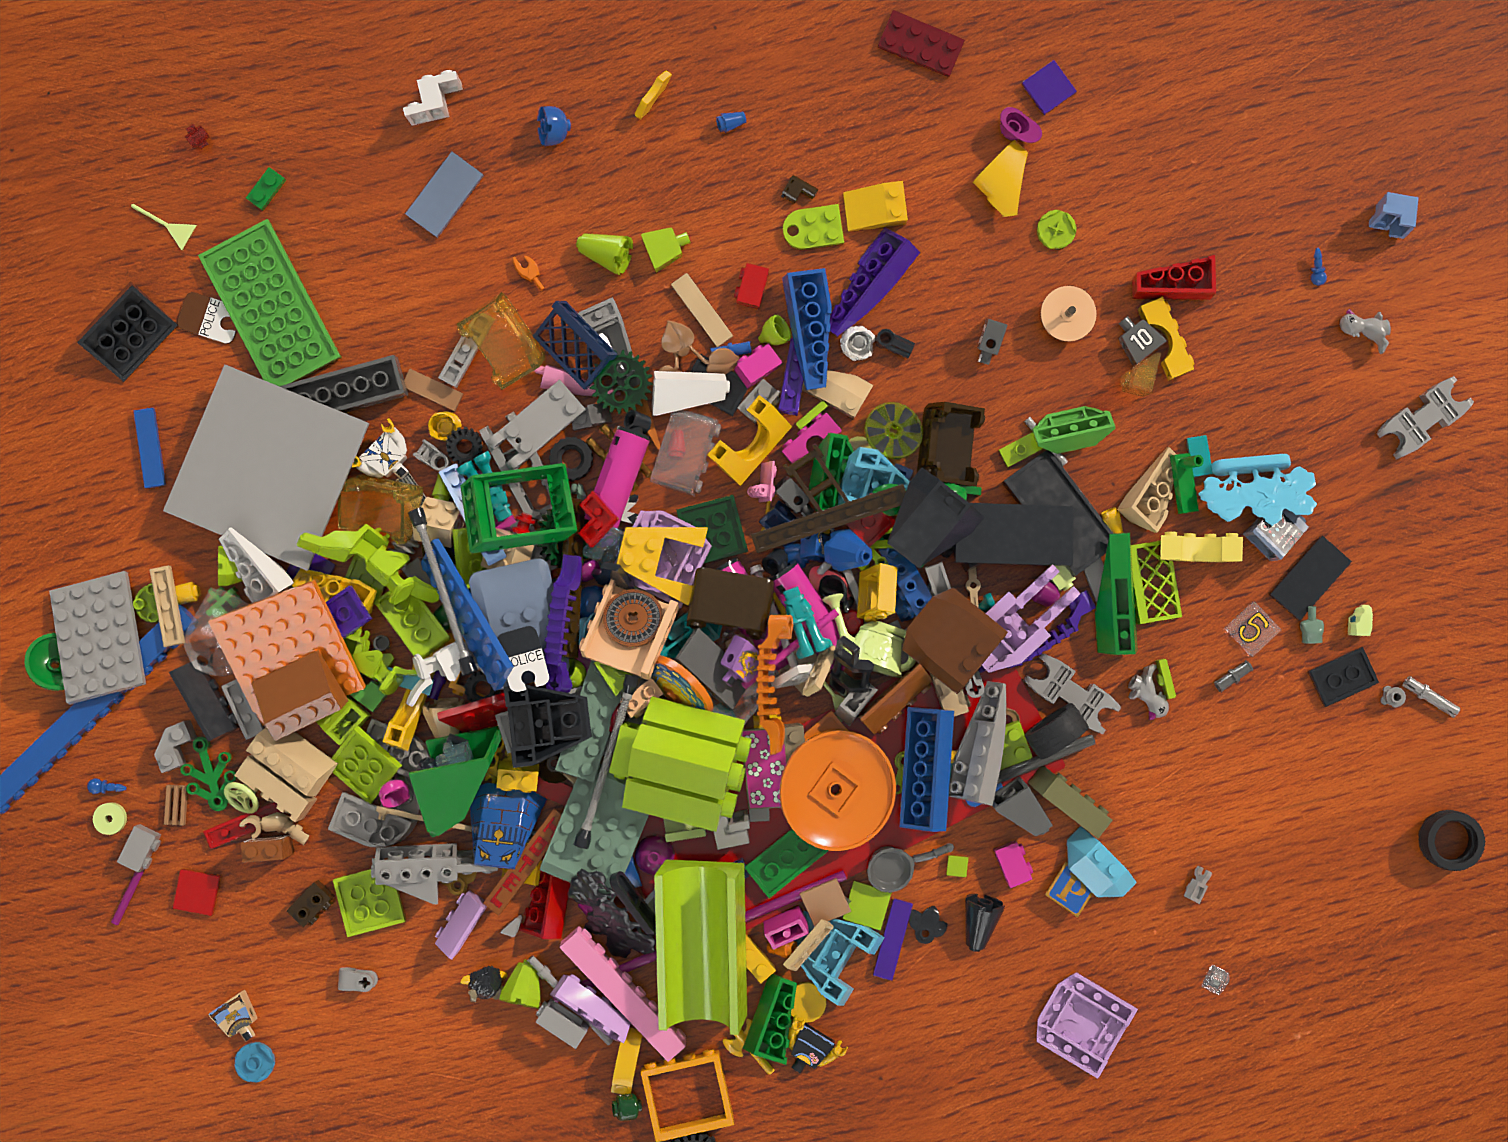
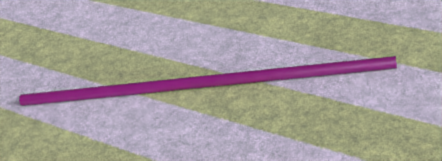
(749, 915)

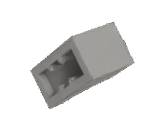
(854, 704)

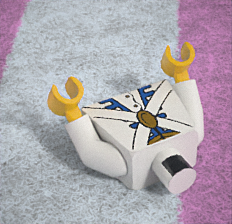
(384, 455)

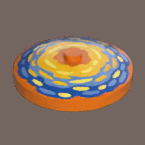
(680, 685)

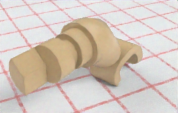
(276, 822)

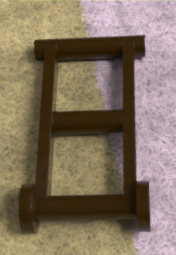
(815, 453)

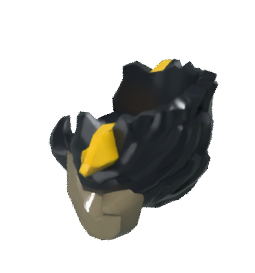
(484, 983)

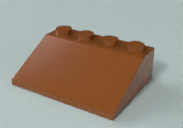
(298, 695)
(895, 698)

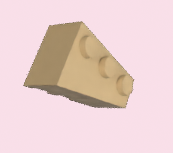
(949, 700)

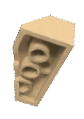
(1149, 497)

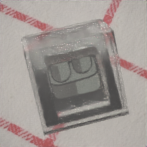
(1216, 980)

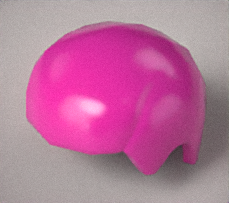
(394, 793)

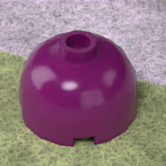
(652, 853)

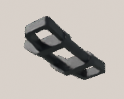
(839, 679)

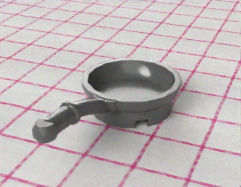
(893, 868)

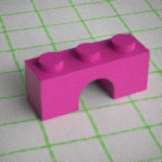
(822, 426)

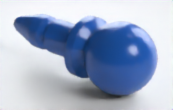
(1318, 276)
(96, 786)

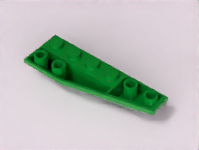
(1115, 602)

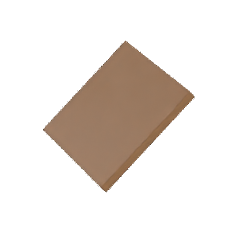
(825, 901)

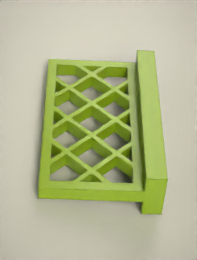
(1139, 597)

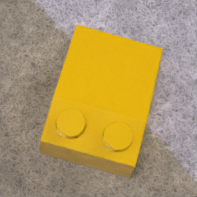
(875, 206)

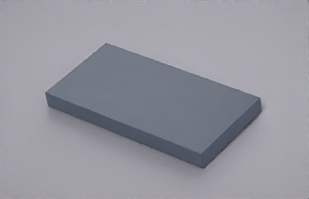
(444, 194)

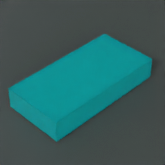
(1199, 446)

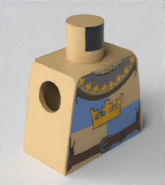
(236, 1016)

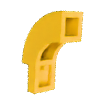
(626, 1063)

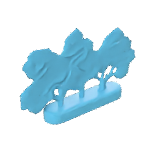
(1264, 495)

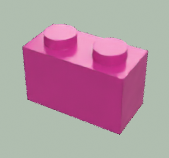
(758, 365)
(1013, 864)
(786, 927)

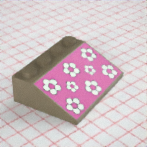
(765, 770)

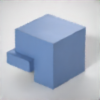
(1395, 214)

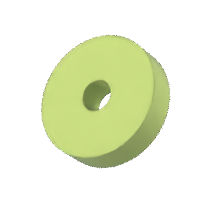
(101, 822)

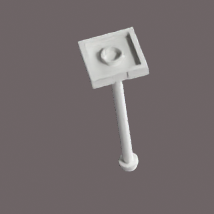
(797, 673)

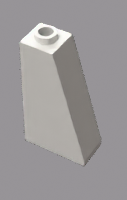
(686, 389)

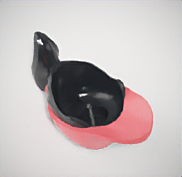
(831, 583)

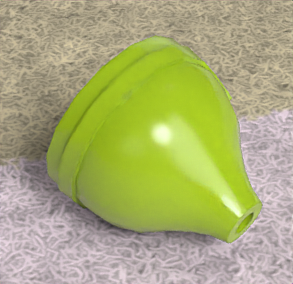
(775, 331)
(577, 673)

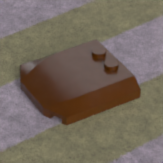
(952, 638)

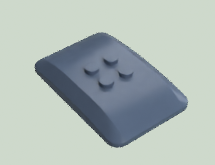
(514, 599)

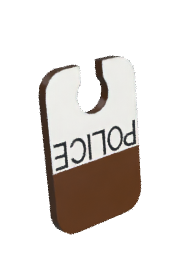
(204, 317)

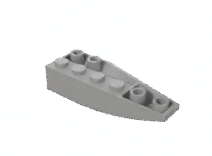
(981, 749)

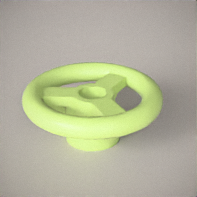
(242, 795)

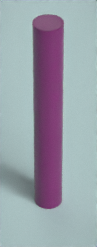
(127, 897)

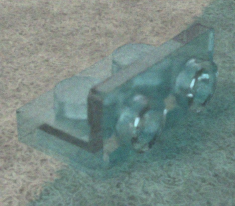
(607, 548)

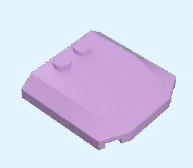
(689, 556)
(1083, 1023)

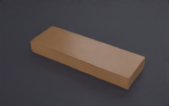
(433, 390)

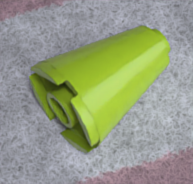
(607, 250)

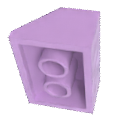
(460, 924)

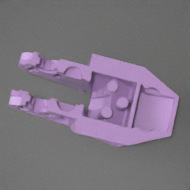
(1022, 638)

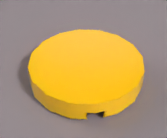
(808, 1002)

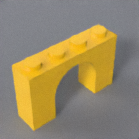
(770, 431)

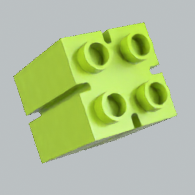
(686, 764)

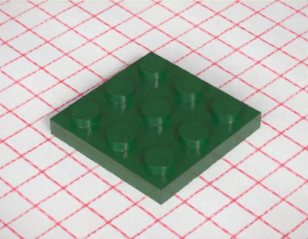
(723, 526)

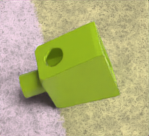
(664, 246)

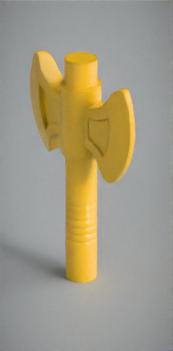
(735, 1047)

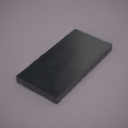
(1310, 577)

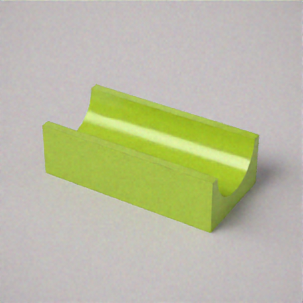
(701, 943)

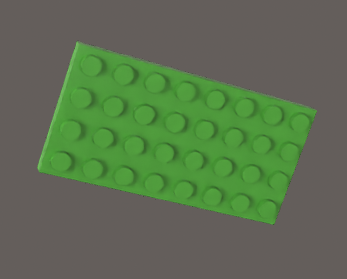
(269, 305)

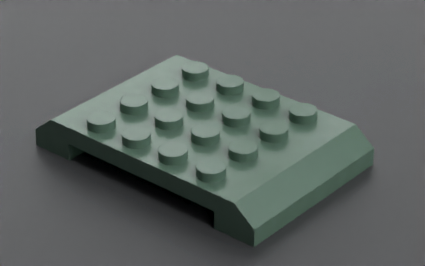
(613, 832)

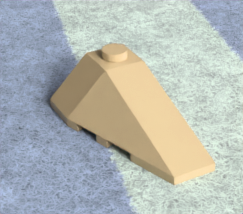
(842, 392)

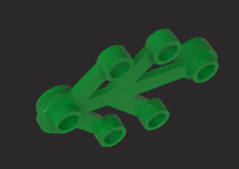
(209, 777)

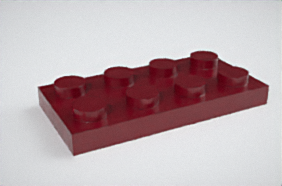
(921, 43)

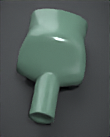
(1312, 628)

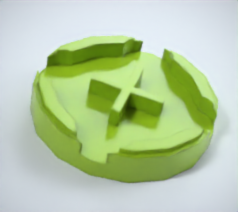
(1056, 229)

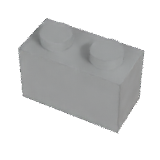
(139, 848)

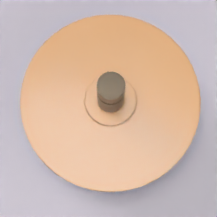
(1068, 313)

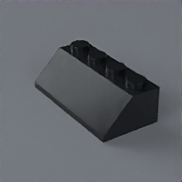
(205, 701)

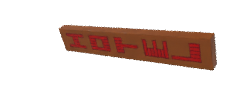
(530, 858)

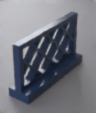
(585, 332)

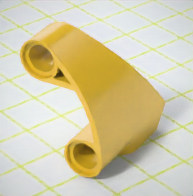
(1003, 179)

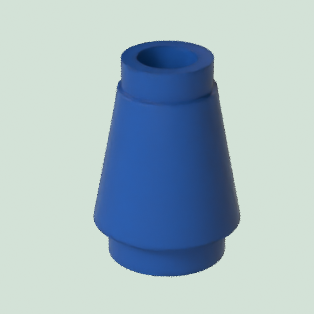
(729, 121)

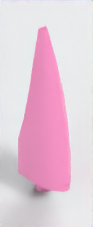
(553, 374)

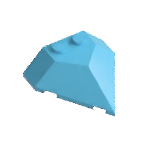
(866, 471)

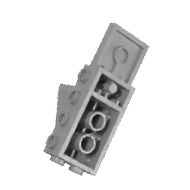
(419, 874)

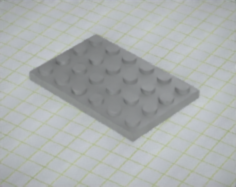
(97, 637)

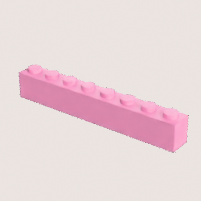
(622, 992)

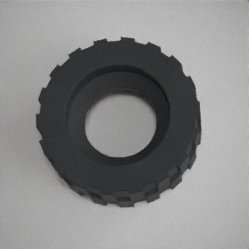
(578, 445)

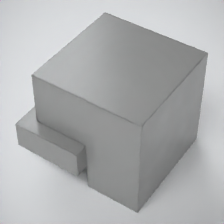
(733, 830)

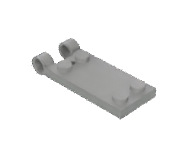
(538, 423)

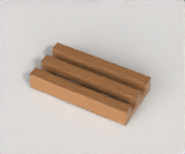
(167, 819)

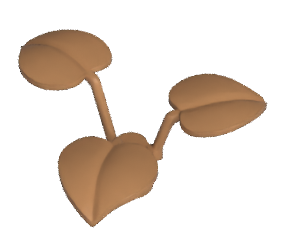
(678, 340)

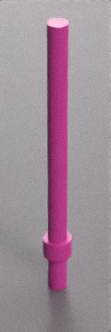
(794, 645)

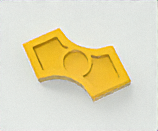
(649, 99)

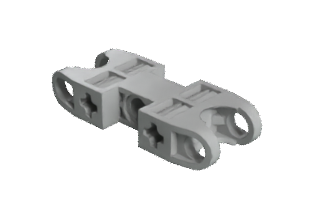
(1438, 408)
(1058, 684)

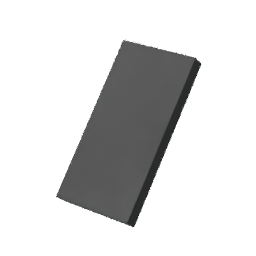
(703, 661)

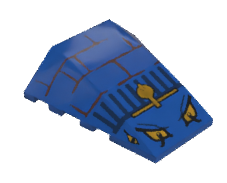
(502, 824)

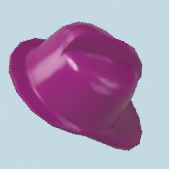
(1018, 126)

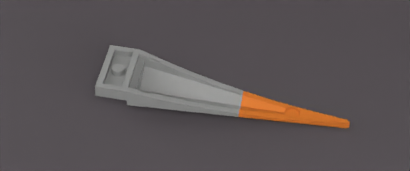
(610, 326)

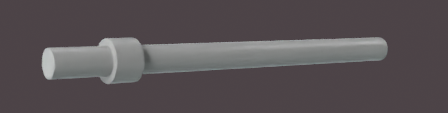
(544, 973)

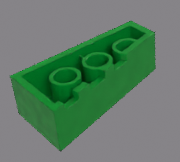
(772, 1020)

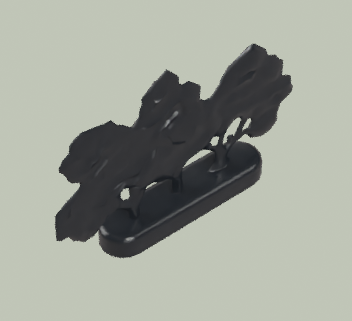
(610, 919)

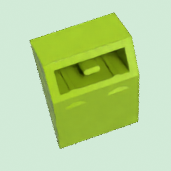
(343, 722)

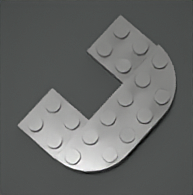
(359, 818)

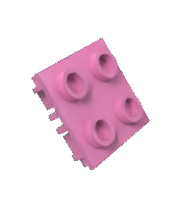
(765, 490)

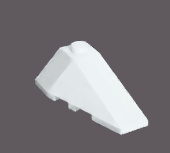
(258, 571)

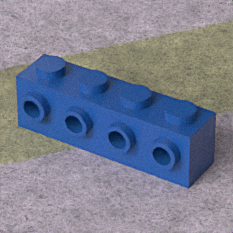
(909, 581)

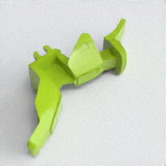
(379, 563)
(374, 663)

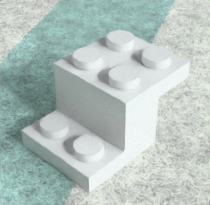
(433, 99)

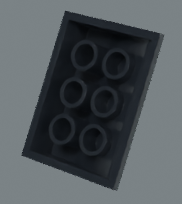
(126, 331)

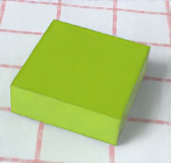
(957, 866)

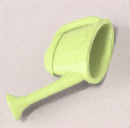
(875, 642)

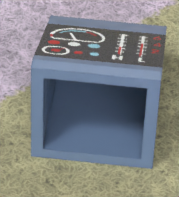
(1276, 539)

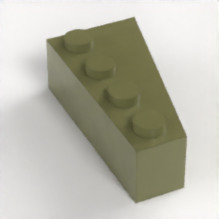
(1069, 800)

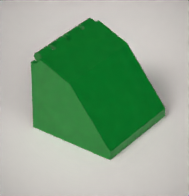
(449, 790)

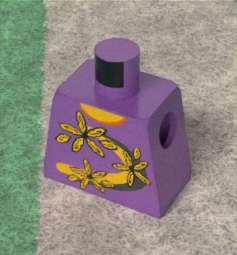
(740, 661)

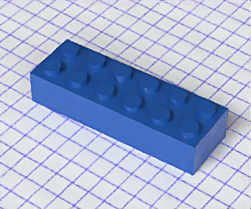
(926, 769)

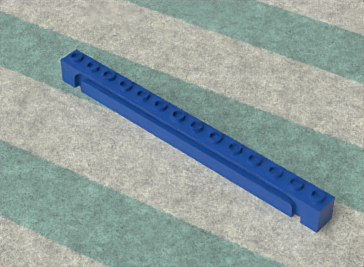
(74, 723)

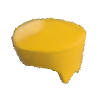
(442, 424)

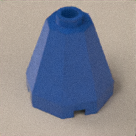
(846, 550)

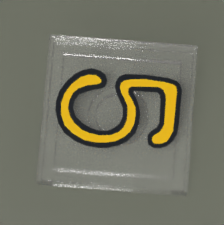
(1252, 628)

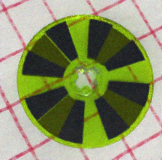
(888, 443)

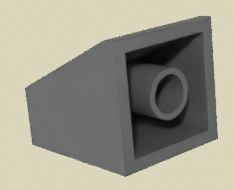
(1020, 806)

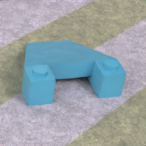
(833, 953)

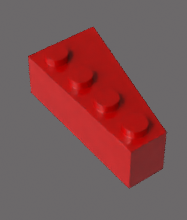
(1179, 281)

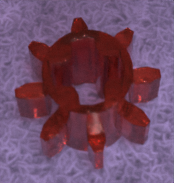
(197, 136)

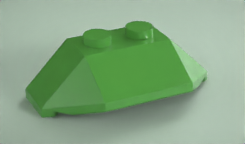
(1073, 429)

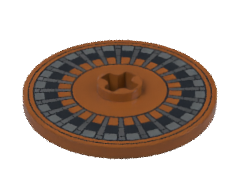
(633, 603)

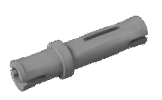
(1432, 697)

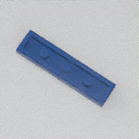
(149, 447)

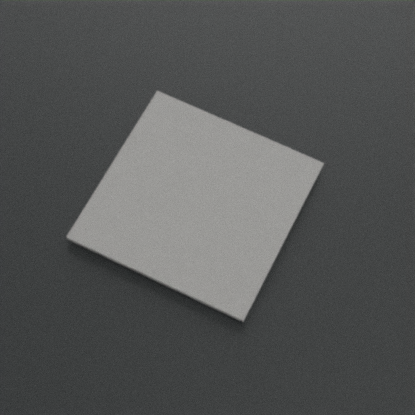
(265, 465)

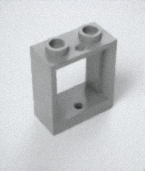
(562, 1022)

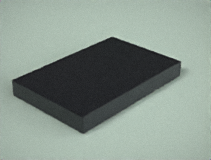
(736, 392)
(1343, 676)

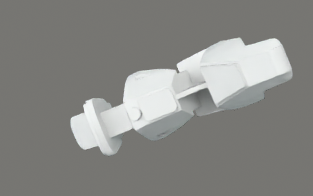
(443, 660)

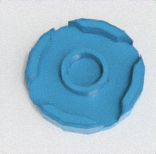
(254, 1062)

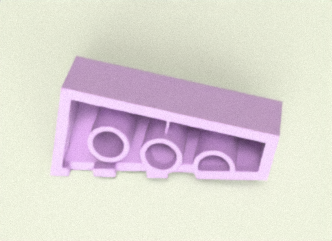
(591, 1008)

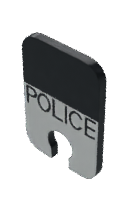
(525, 654)

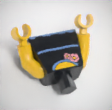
(811, 1046)

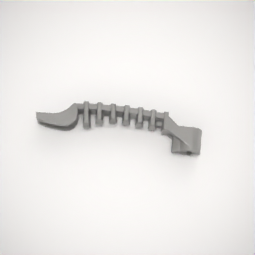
(939, 584)

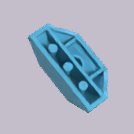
(1097, 866)

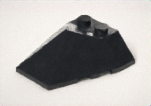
(544, 723)

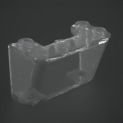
(685, 452)

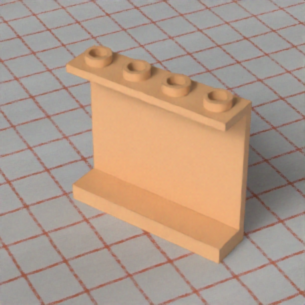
(633, 660)

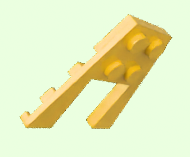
(642, 550)

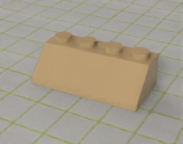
(293, 760)

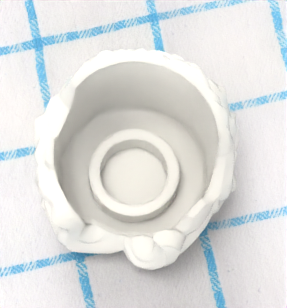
(857, 343)

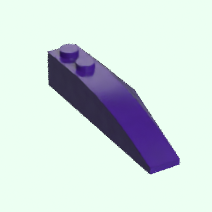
(877, 274)

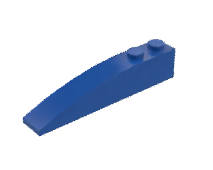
(809, 320)

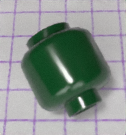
(626, 1107)

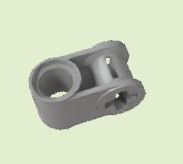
(430, 455)
(353, 979)

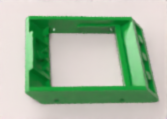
(480, 516)

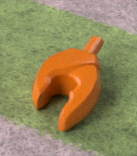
(530, 273)

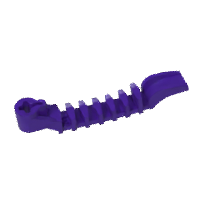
(568, 580)
(1078, 607)

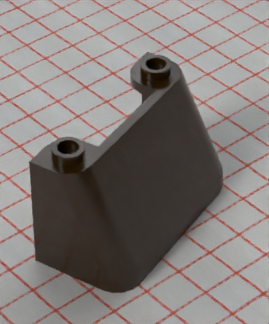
(949, 442)
(731, 601)

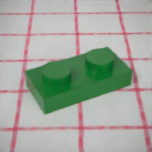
(266, 188)

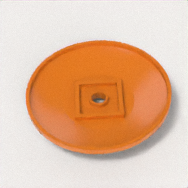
(864, 794)

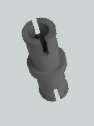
(1233, 676)

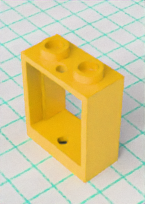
(877, 592)

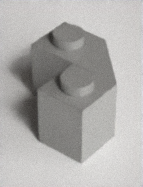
(168, 753)

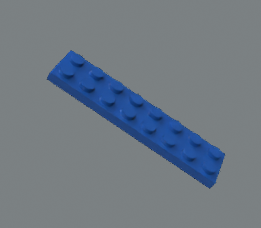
(470, 619)

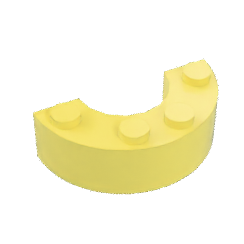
(1201, 548)

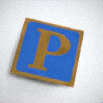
(1069, 891)

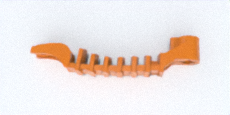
(778, 628)

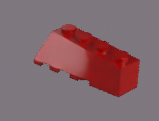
(547, 908)

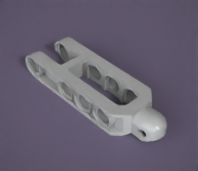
(517, 489)

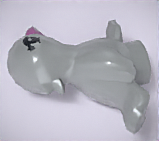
(1372, 328)
(1144, 689)

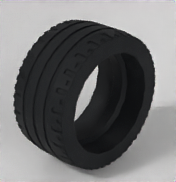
(1056, 731)
(1475, 845)

